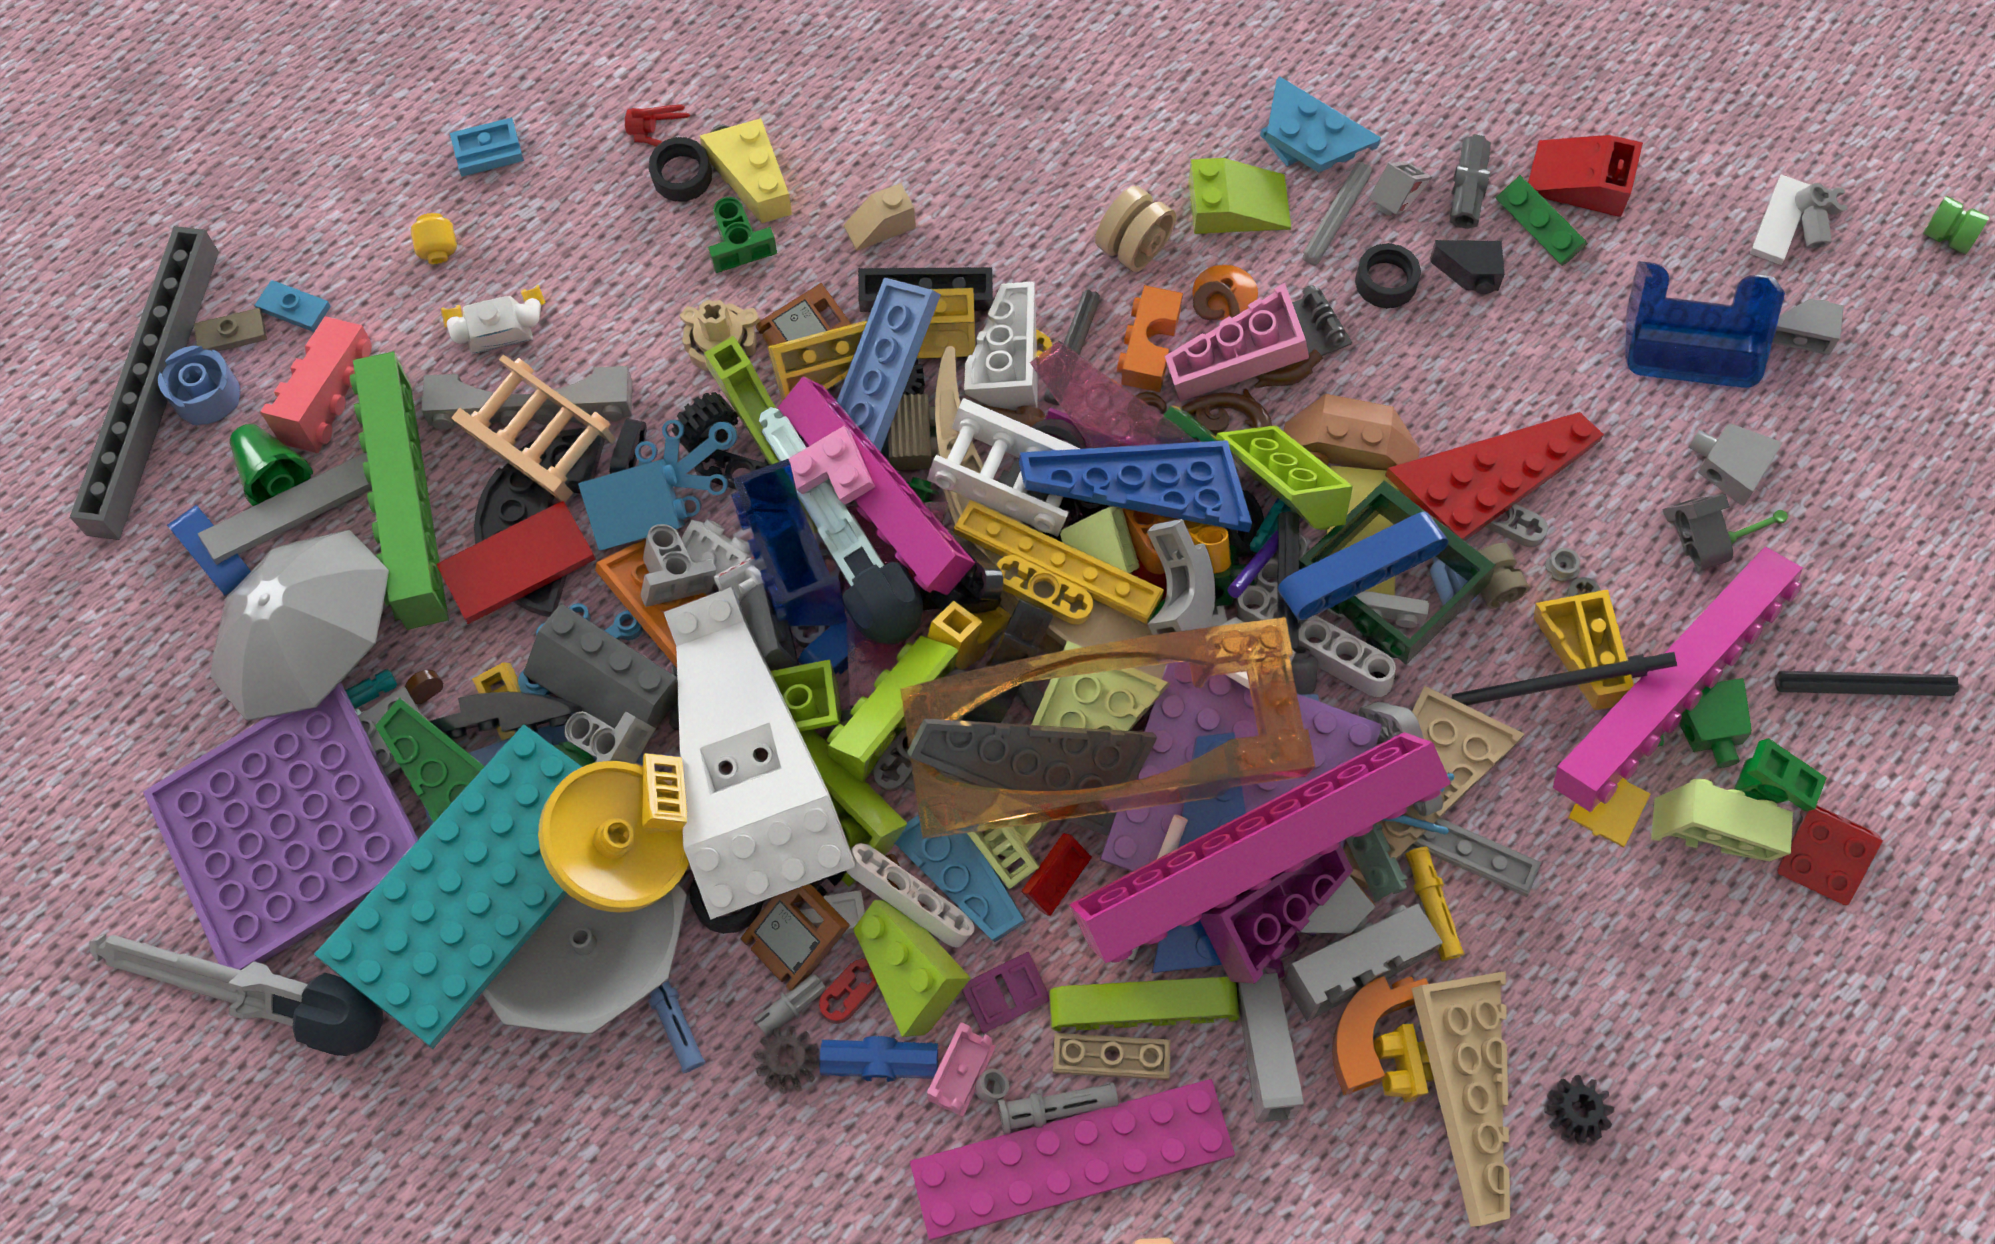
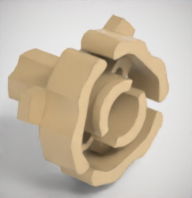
(715, 324)

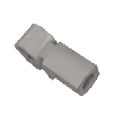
(1815, 203)

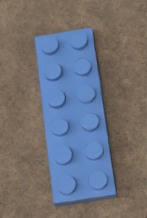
(886, 356)

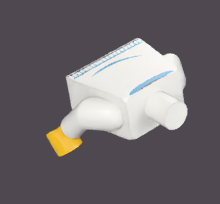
(494, 321)

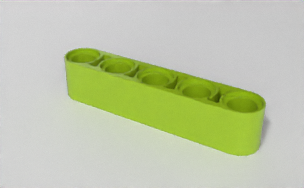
(1143, 1002)

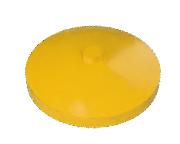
(597, 840)

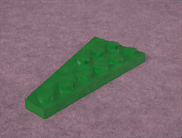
(427, 756)

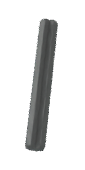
(1078, 329)

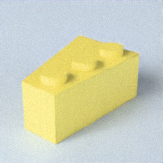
(750, 167)

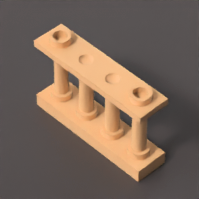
(528, 460)

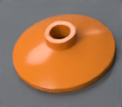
(1241, 285)

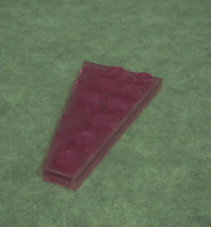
(1101, 406)

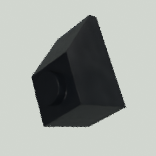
(1470, 263)

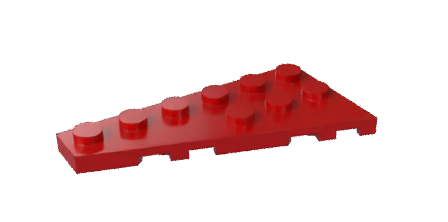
(1486, 478)

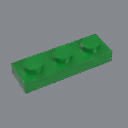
(1541, 220)

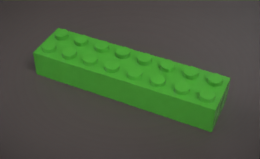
(398, 491)

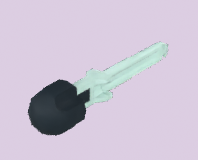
(881, 596)

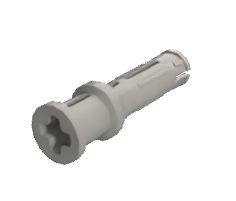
(1038, 1109)

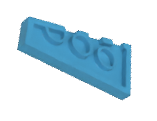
(964, 877)

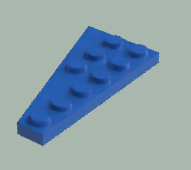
(1166, 480)

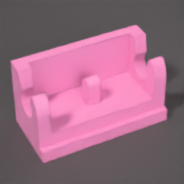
(959, 1070)

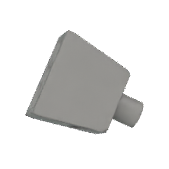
(1735, 459)

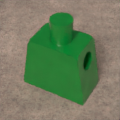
(1719, 721)

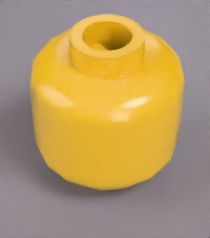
(433, 238)

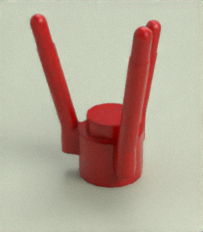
(643, 121)

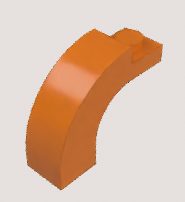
(1352, 1044)

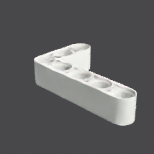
(1334, 640)

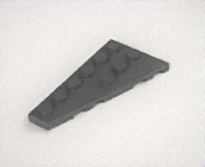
(1034, 757)

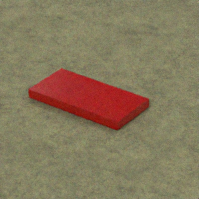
(515, 562)

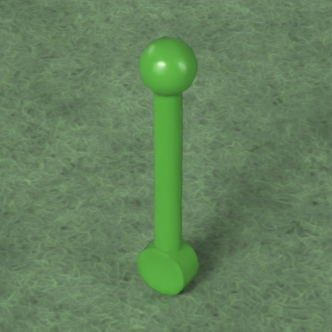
(1779, 516)

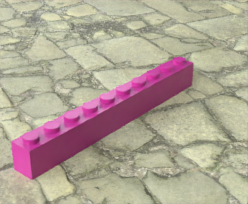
(1659, 699)

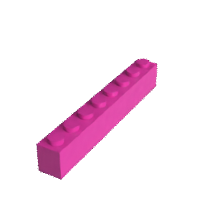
(892, 505)

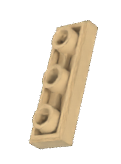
(1086, 1056)

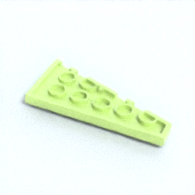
(1094, 702)

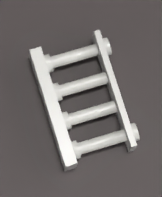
(1004, 436)

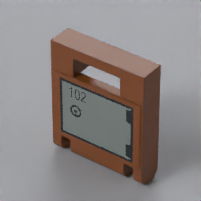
(801, 317)
(789, 940)

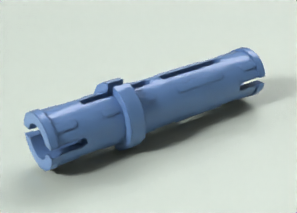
(687, 1054)

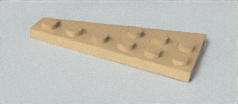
(1468, 748)
(1471, 1081)

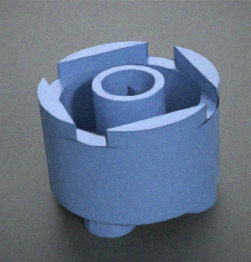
(199, 385)

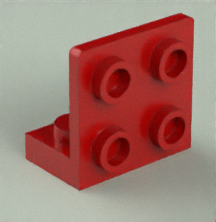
(1830, 854)

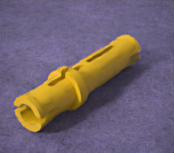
(1430, 890)

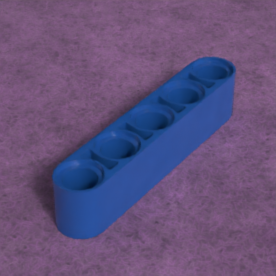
(1362, 565)

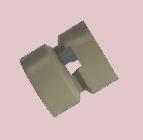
(1506, 583)

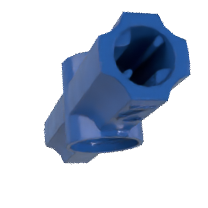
(878, 1058)

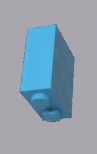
(631, 502)

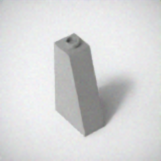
(1269, 1050)

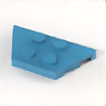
(1313, 129)

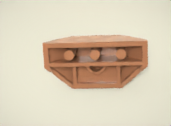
(1353, 433)

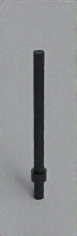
(1635, 666)

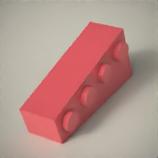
(318, 385)

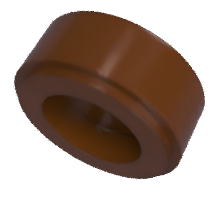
(424, 685)

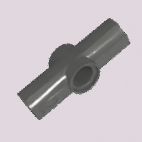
(1470, 181)

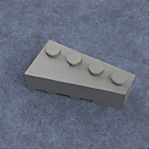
(1351, 963)

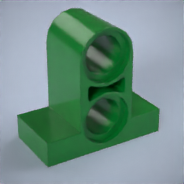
(738, 230)
(1780, 777)

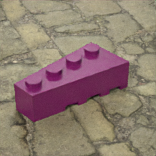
(1264, 919)

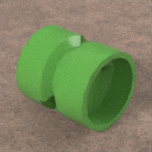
(1956, 225)

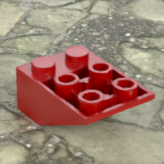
(1587, 171)

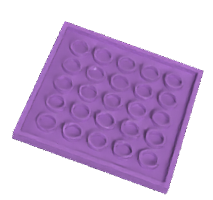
(1219, 709)
(281, 829)

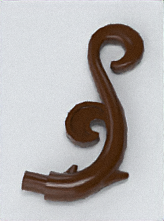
(1283, 376)
(1218, 423)

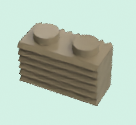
(910, 434)

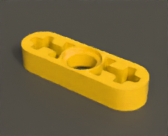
(1071, 594)

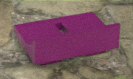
(1022, 983)

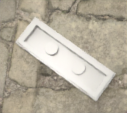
(1779, 221)

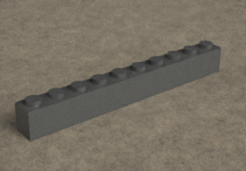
(137, 400)

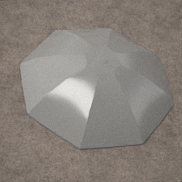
(298, 624)
(587, 965)

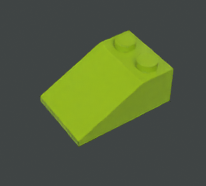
(1236, 197)

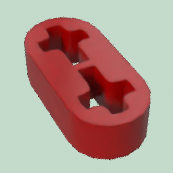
(841, 986)

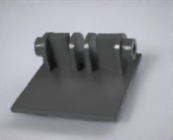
(1320, 322)

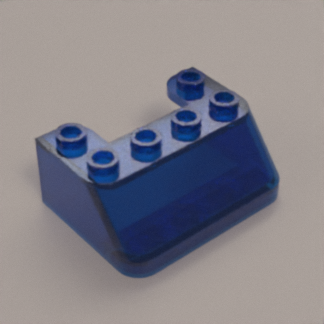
(1701, 338)
(785, 543)

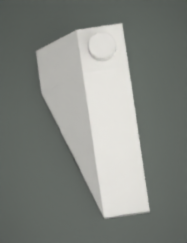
(1000, 365)

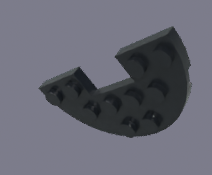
(515, 497)

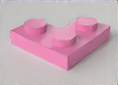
(836, 459)

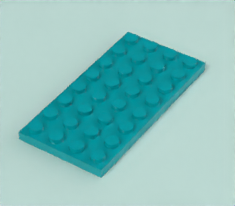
(457, 897)

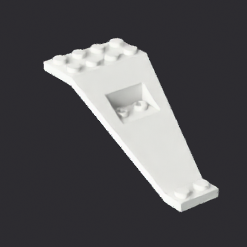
(768, 819)

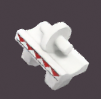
(741, 576)

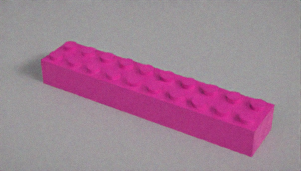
(1259, 846)

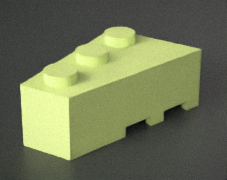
(1724, 819)

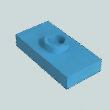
(292, 305)

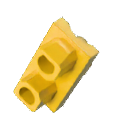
(1410, 1060)

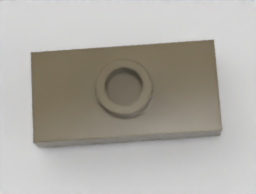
(231, 330)

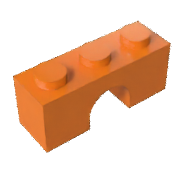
(1155, 314)

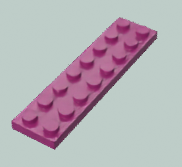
(1071, 1159)

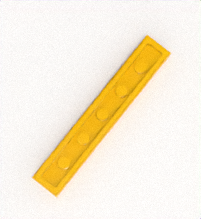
(1100, 579)

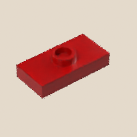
(1056, 874)

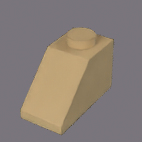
(881, 217)

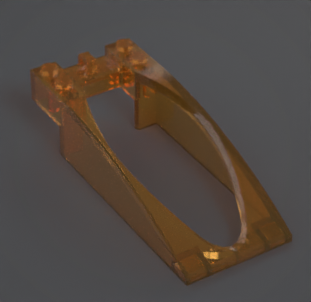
(1276, 754)

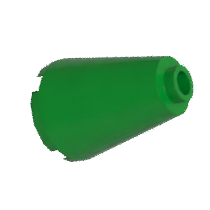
(265, 464)

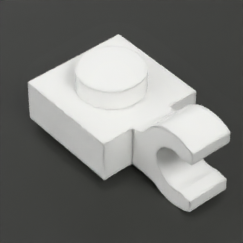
(847, 904)

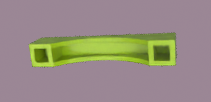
(745, 393)

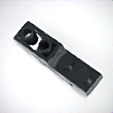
(1017, 642)
(506, 711)

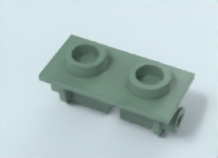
(1378, 869)

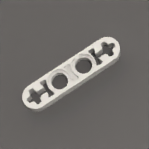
(943, 921)

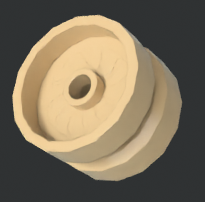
(1135, 228)

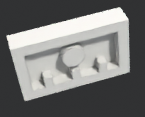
(707, 542)

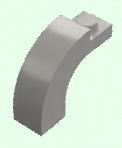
(1189, 580)

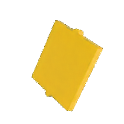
(1616, 817)

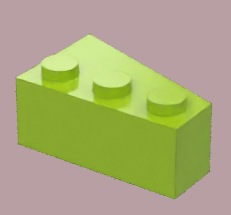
(910, 968)

